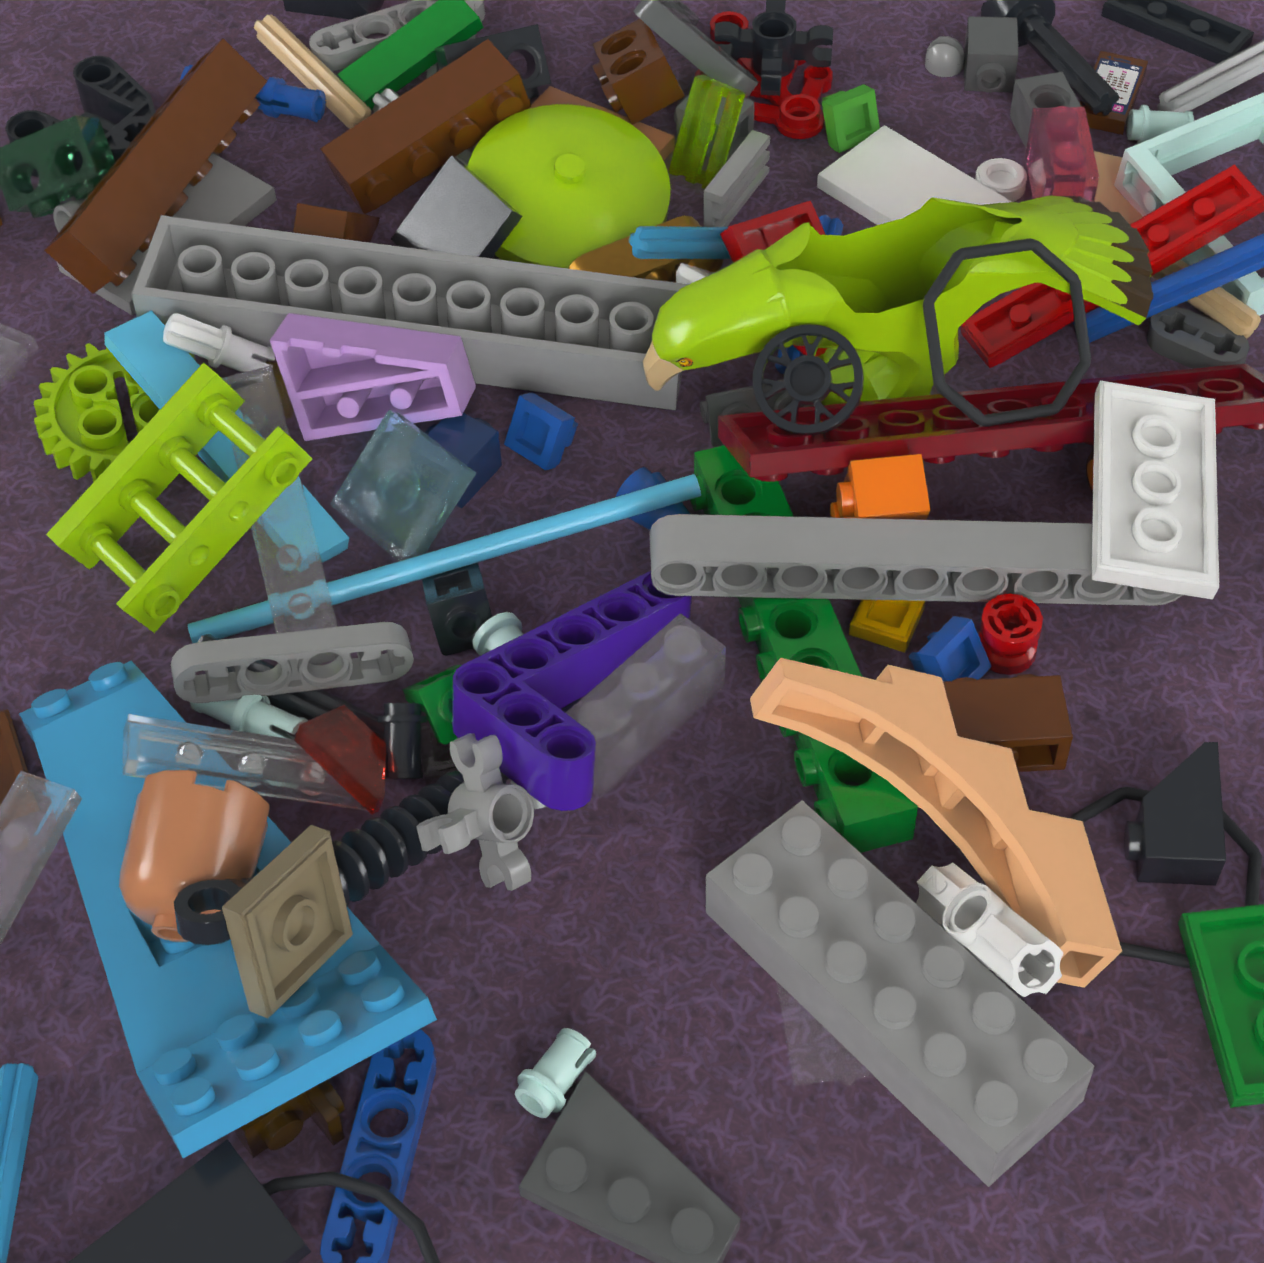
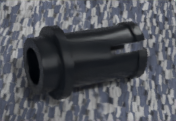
(402, 740)

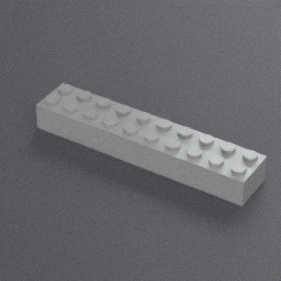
(516, 319)

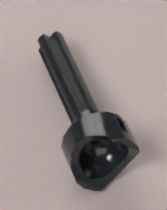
(1036, 30)

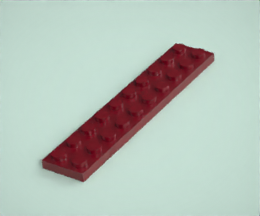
(942, 431)

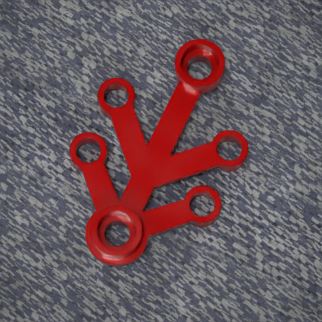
(794, 115)

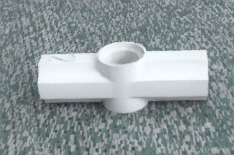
(990, 929)

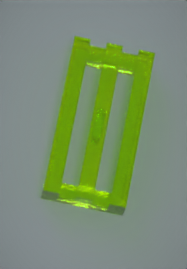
(704, 90)

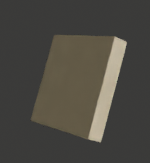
(288, 921)

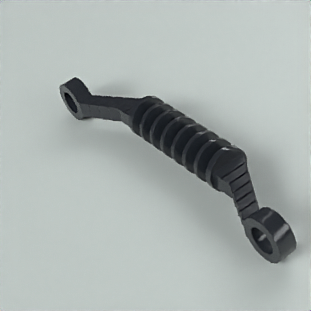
(363, 859)

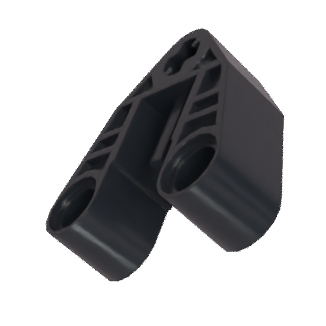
(105, 94)

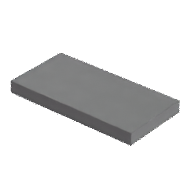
(222, 196)

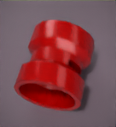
(1010, 632)

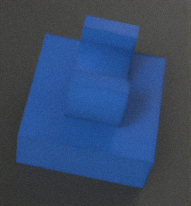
(540, 431)
(953, 652)

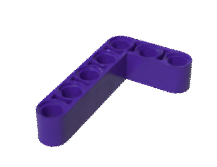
(528, 680)

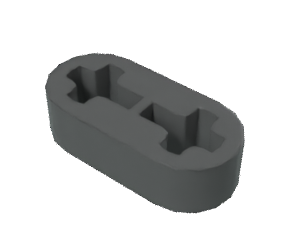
(1196, 339)

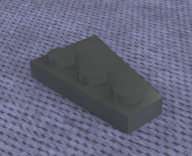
(626, 1184)

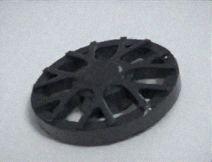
(808, 379)

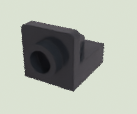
(456, 607)

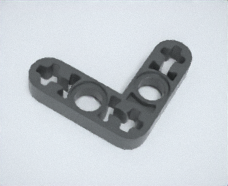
(677, 26)

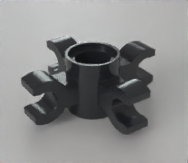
(775, 45)

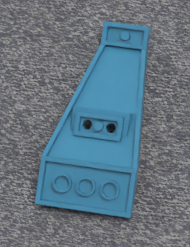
(183, 1002)

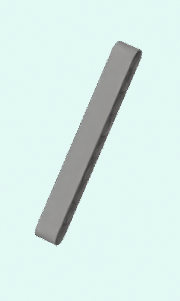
(881, 560)

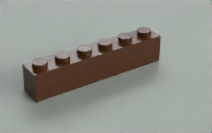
(156, 169)

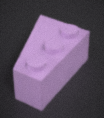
(354, 372)

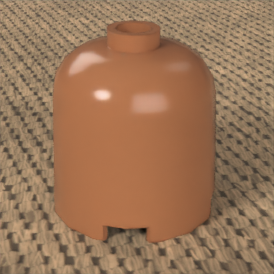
(186, 837)

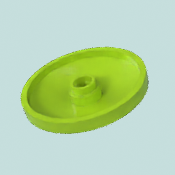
(574, 180)

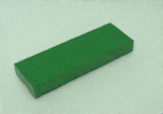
(410, 49)

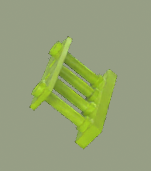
(145, 470)

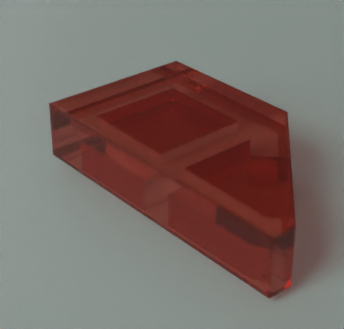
(348, 754)

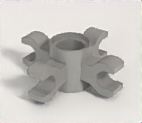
(485, 812)

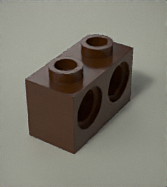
(635, 72)

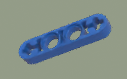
(378, 1154)

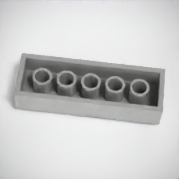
(898, 991)

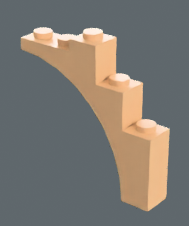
(966, 786)

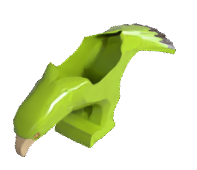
(876, 283)

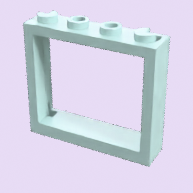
(1148, 166)

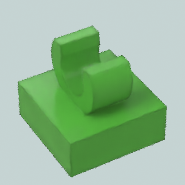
(850, 117)

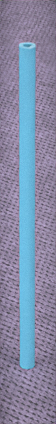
(466, 553)

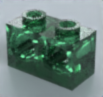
(53, 157)

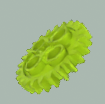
(82, 414)

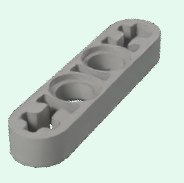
(383, 21)
(293, 655)

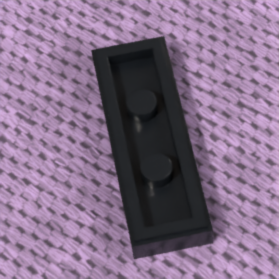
(1181, 27)

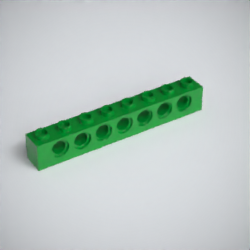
(807, 633)

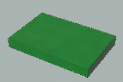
(1228, 975)

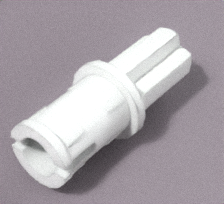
(215, 344)

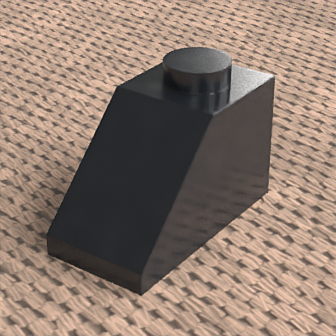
(1181, 825)

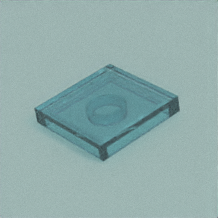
(402, 488)

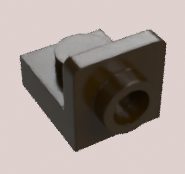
(286, 1121)

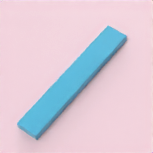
(161, 373)

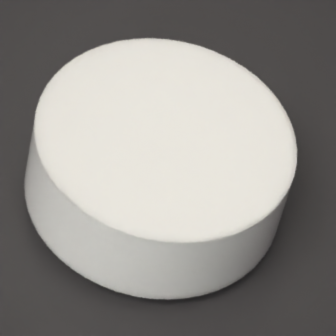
(1003, 177)

